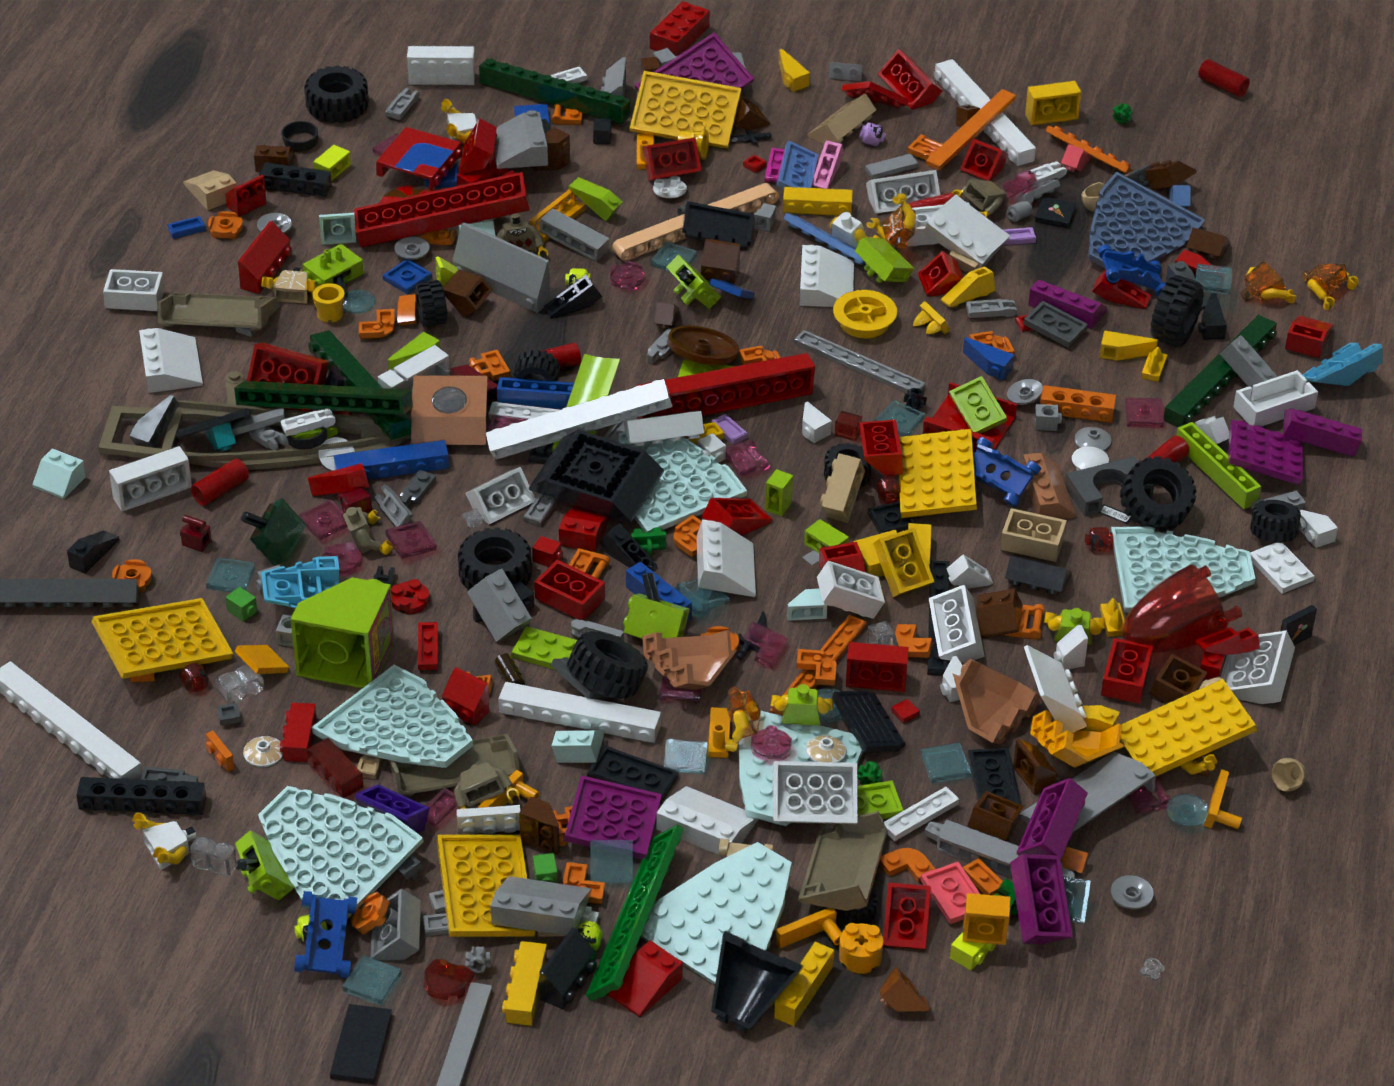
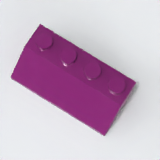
(1069, 302)
(1322, 432)
(1053, 819)
(1041, 898)

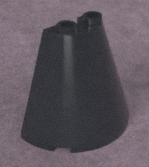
(748, 981)

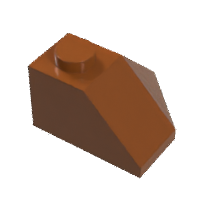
(902, 994)

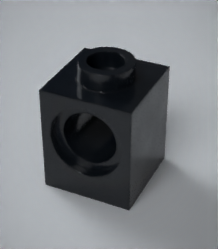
(602, 131)

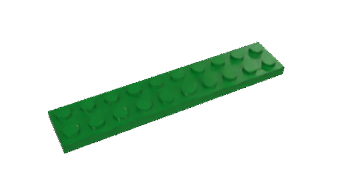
(634, 913)

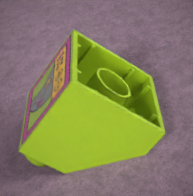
(344, 632)

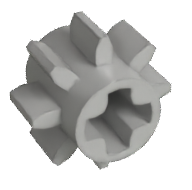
(478, 959)

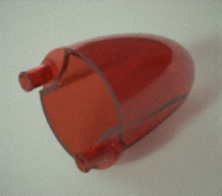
(1178, 612)

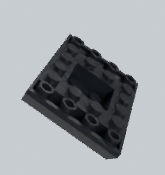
(615, 489)

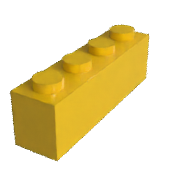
(817, 201)
(525, 983)
(802, 989)

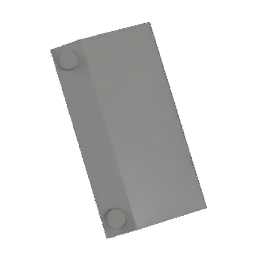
(521, 142)
(505, 267)
(1106, 785)

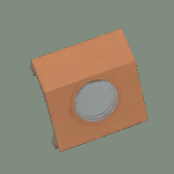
(449, 409)

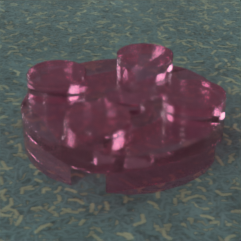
(1021, 184)
(620, 278)
(349, 552)
(767, 736)

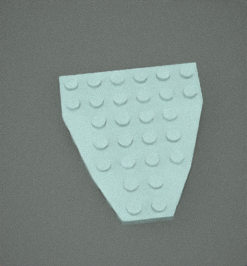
(685, 485)
(1151, 556)
(398, 722)
(757, 775)
(334, 844)
(732, 895)

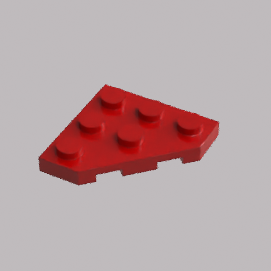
(875, 93)

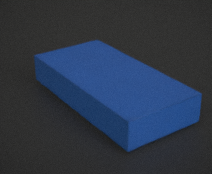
(186, 227)

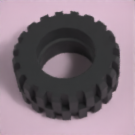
(336, 94)
(1177, 310)
(1169, 476)
(494, 546)
(607, 665)

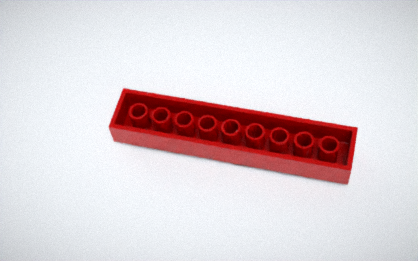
(441, 209)
(740, 386)

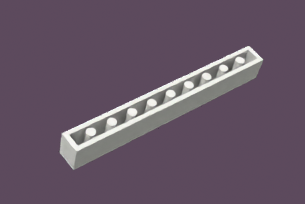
(1001, 129)
(583, 417)
(67, 725)

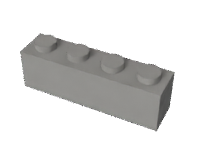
(574, 235)

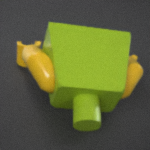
(1070, 619)
(802, 706)

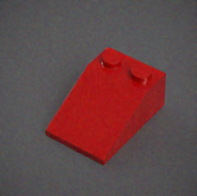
(737, 514)
(582, 528)
(907, 916)
(648, 979)

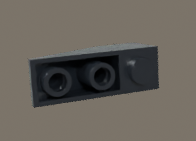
(625, 548)

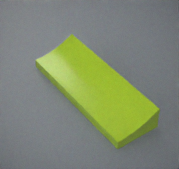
(593, 381)

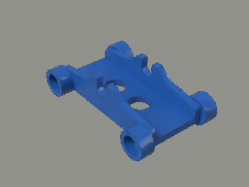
(1125, 267)
(1020, 474)
(325, 910)

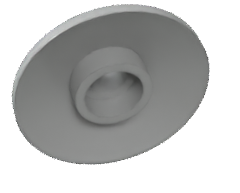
(279, 219)
(412, 248)
(1025, 391)
(1093, 437)
(1132, 892)

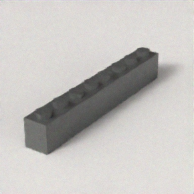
(69, 592)

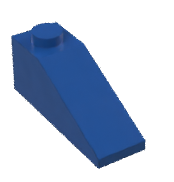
(988, 358)

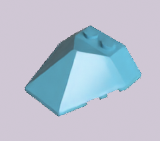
(1347, 365)
(299, 582)

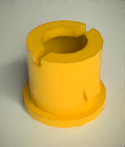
(702, 141)
(329, 302)

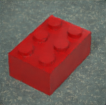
(671, 159)
(569, 590)
(877, 666)
(1126, 671)

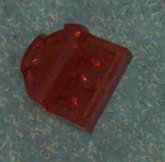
(446, 979)

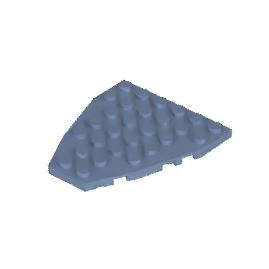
(1138, 221)

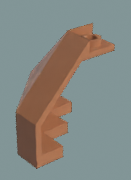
(689, 660)
(993, 701)

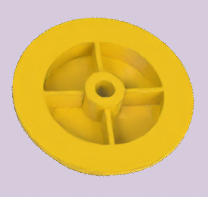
(864, 313)

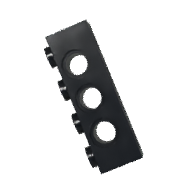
(296, 179)

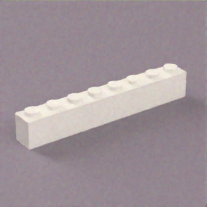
(579, 712)

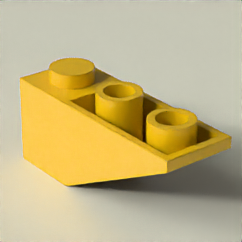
(973, 285)
(1125, 346)

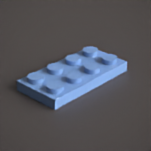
(797, 167)

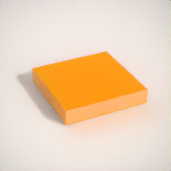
(261, 659)

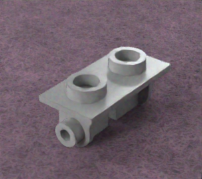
(845, 71)

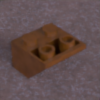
(466, 291)
(539, 825)

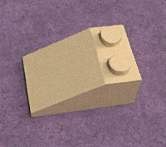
(211, 188)

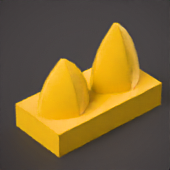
(928, 314)
(1154, 365)
(1113, 618)

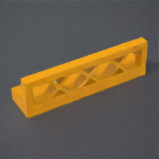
(569, 208)

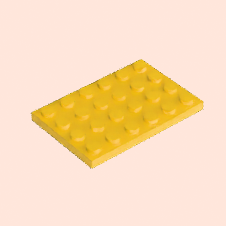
(682, 104)
(937, 473)
(162, 637)
(1186, 728)
(470, 875)

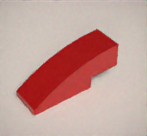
(1230, 642)

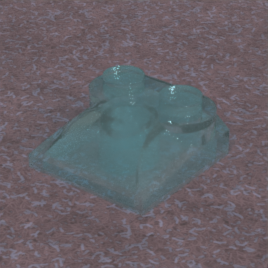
(701, 598)

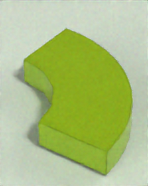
(332, 431)

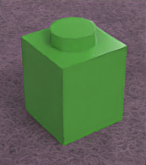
(241, 604)
(545, 868)

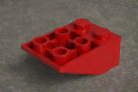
(1308, 336)

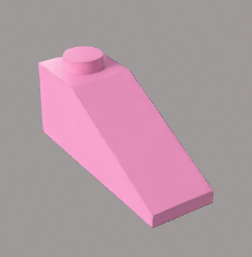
(828, 164)

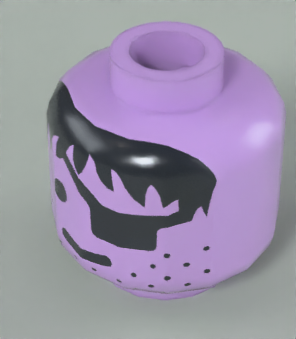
(872, 134)

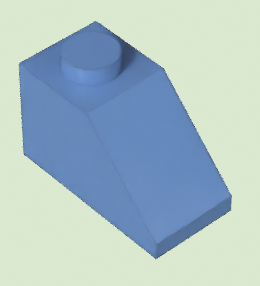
(1180, 195)

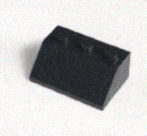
(1037, 575)
(567, 970)

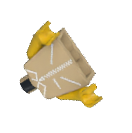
(290, 286)

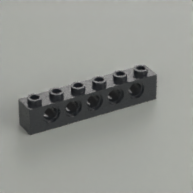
(141, 795)

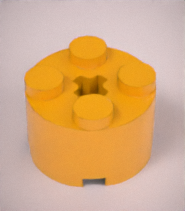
(861, 947)

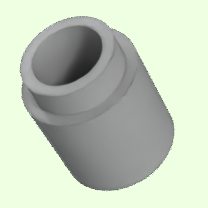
(1019, 211)

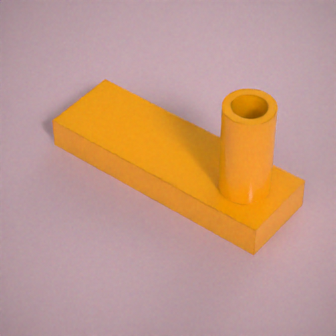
(642, 141)
(718, 733)
(523, 789)
(1214, 813)
(809, 926)

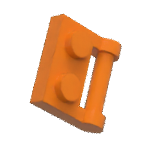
(571, 117)
(923, 147)
(584, 560)
(1035, 632)

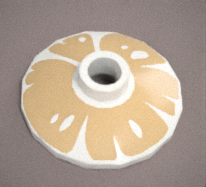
(826, 749)
(263, 751)

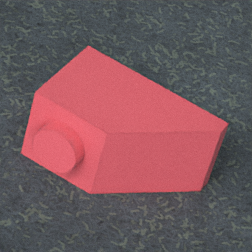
(1075, 158)

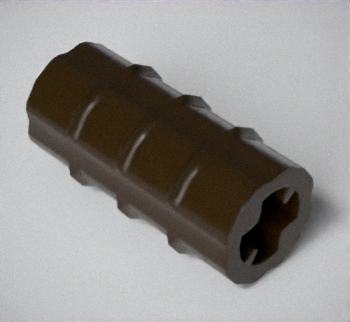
(508, 669)

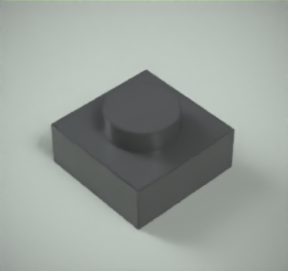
(228, 714)

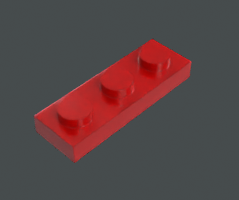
(427, 645)

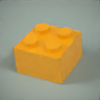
(986, 919)

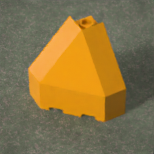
(1074, 747)

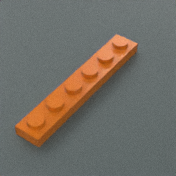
(1096, 152)

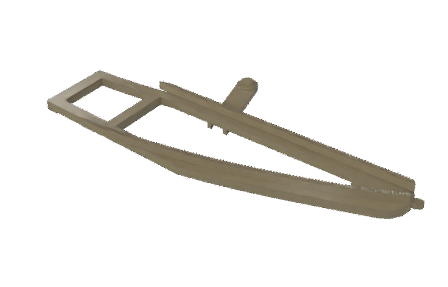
(371, 434)

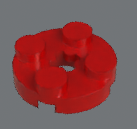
(400, 596)

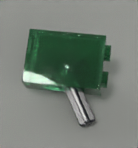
(275, 531)

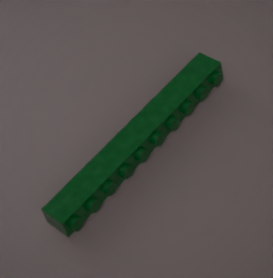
(554, 90)
(329, 348)
(1215, 376)
(324, 397)

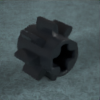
(915, 398)

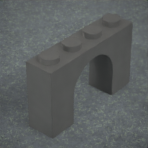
(1082, 483)

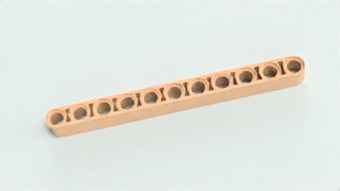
(671, 230)

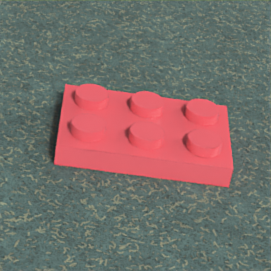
(950, 890)

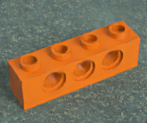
(1080, 403)

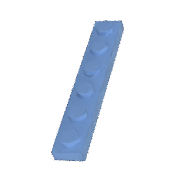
(822, 236)

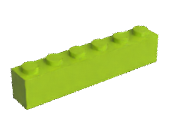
(1215, 464)

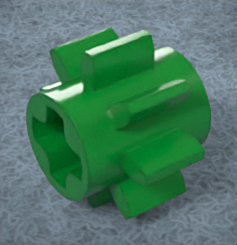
(1122, 113)
(869, 773)

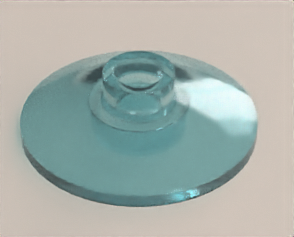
(358, 301)
(1187, 810)

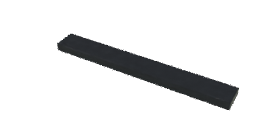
(935, 665)

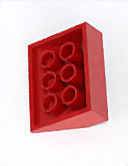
(286, 366)

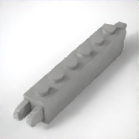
(971, 844)

